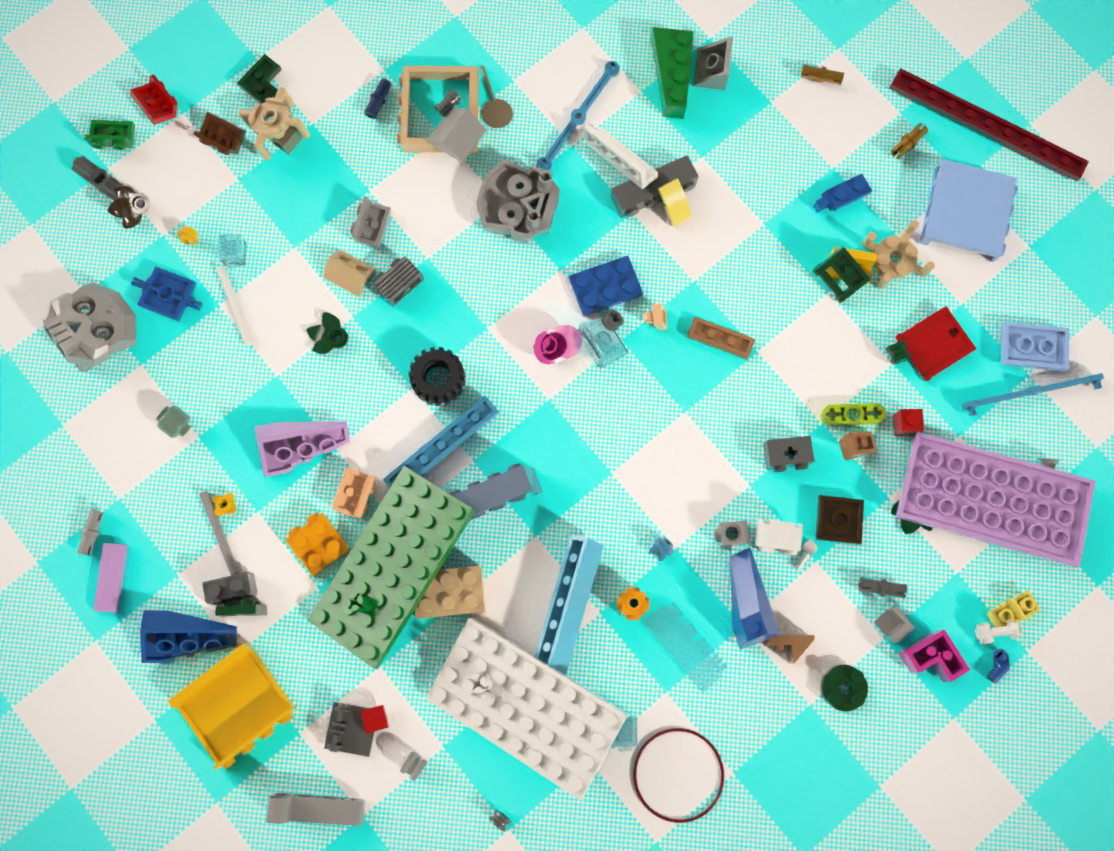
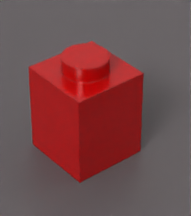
(908, 422)

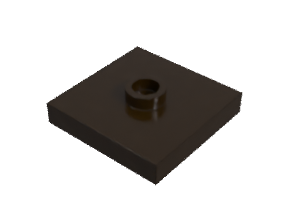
(839, 519)

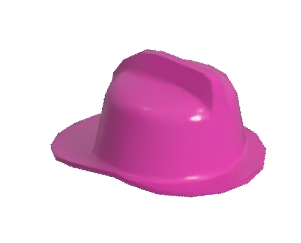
(557, 344)

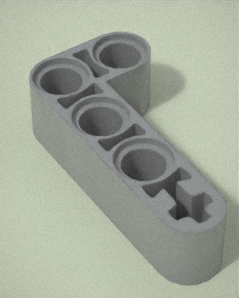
(314, 809)

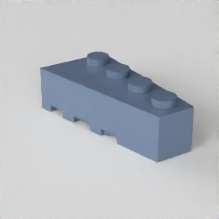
(499, 489)

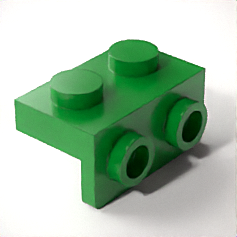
(110, 134)

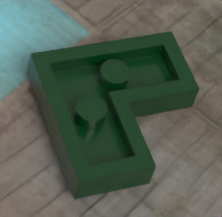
(258, 78)
(246, 608)

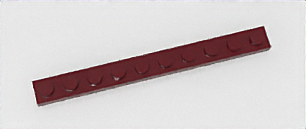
(989, 125)

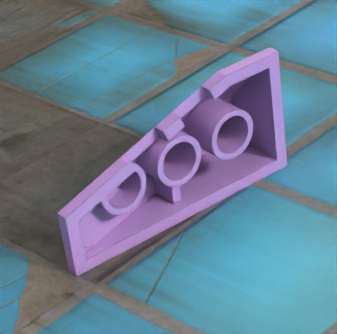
(291, 443)

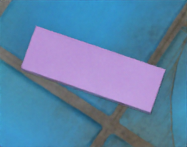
(110, 578)

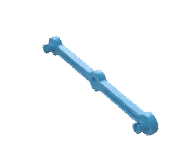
(610, 70)
(1093, 379)

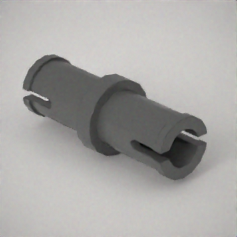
(882, 587)

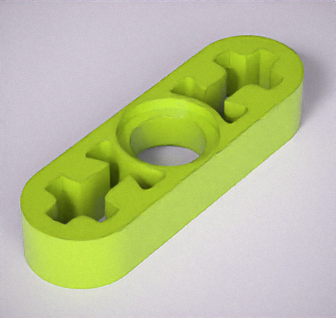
(869, 419)

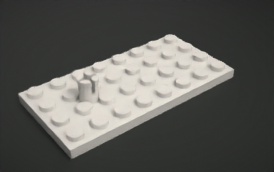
(527, 708)

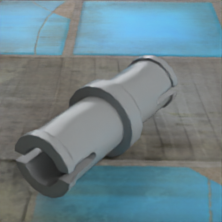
(90, 532)

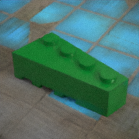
(672, 60)

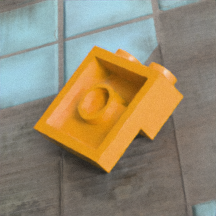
(317, 543)

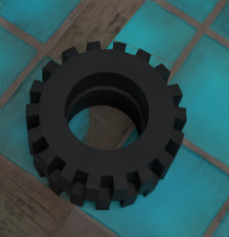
(433, 359)

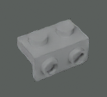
(370, 223)

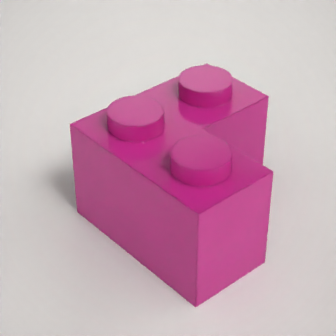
(936, 651)

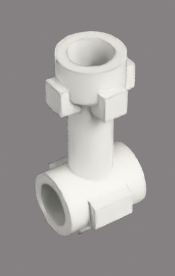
(986, 633)

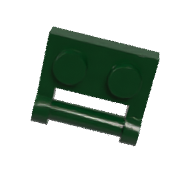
(847, 270)

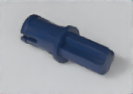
(377, 98)

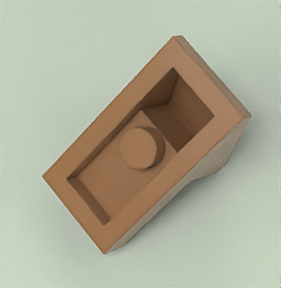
(857, 445)
(796, 645)

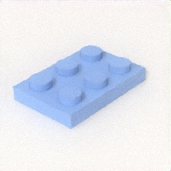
(1034, 346)

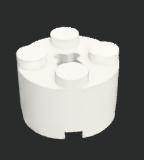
(778, 536)

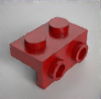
(155, 101)

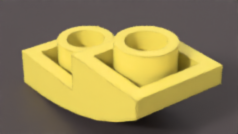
(675, 202)
(1014, 609)

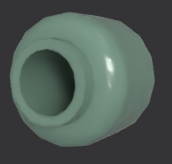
(173, 421)

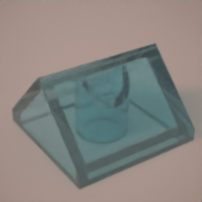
(601, 343)

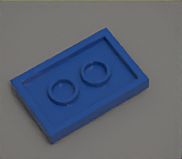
(605, 286)

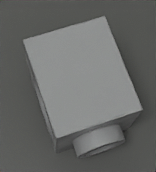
(739, 527)

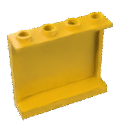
(234, 705)

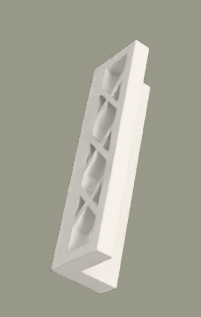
(620, 156)

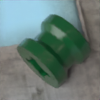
(898, 352)

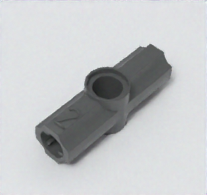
(94, 175)

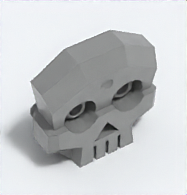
(501, 197)
(106, 315)

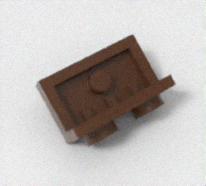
(221, 134)

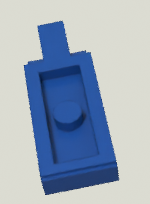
(843, 194)

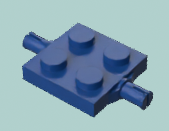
(166, 294)

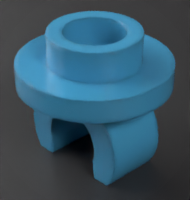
(664, 546)

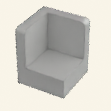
(894, 624)

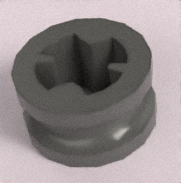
(612, 320)
(500, 820)

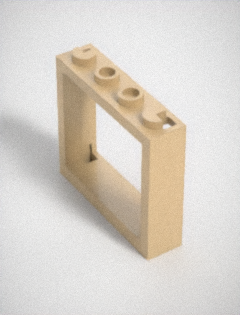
(470, 73)

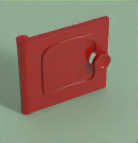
(936, 343)

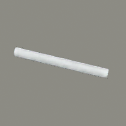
(234, 306)

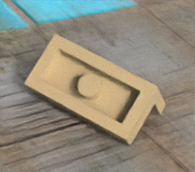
(348, 272)

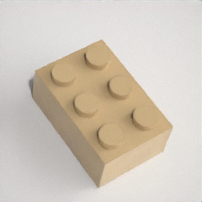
(453, 594)

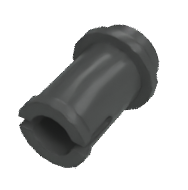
(448, 102)

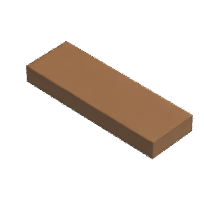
(721, 338)

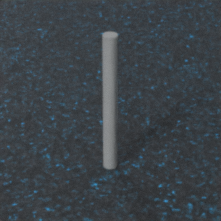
(219, 533)

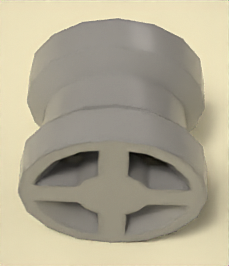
(413, 766)

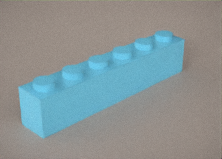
(569, 602)

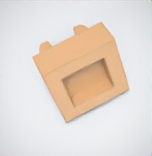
(657, 317)

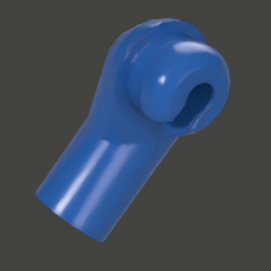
(1001, 665)

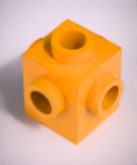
(625, 608)

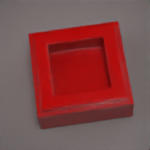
(374, 719)

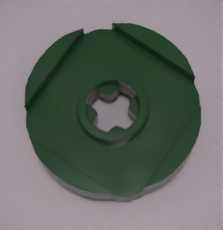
(854, 697)

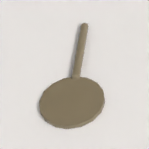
(496, 112)

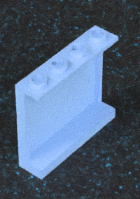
(969, 208)

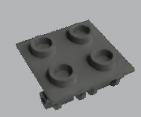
(347, 731)

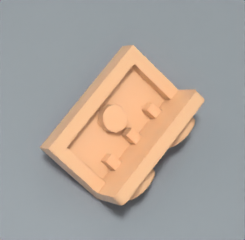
(353, 493)

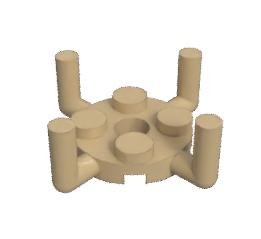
(278, 125)
(904, 249)

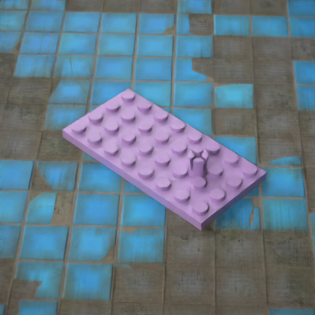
(996, 499)

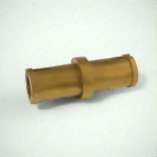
(822, 74)
(909, 141)

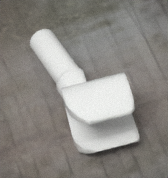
(810, 548)

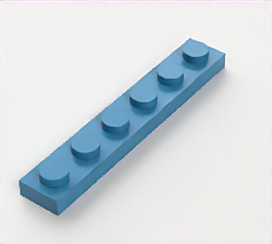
(447, 440)

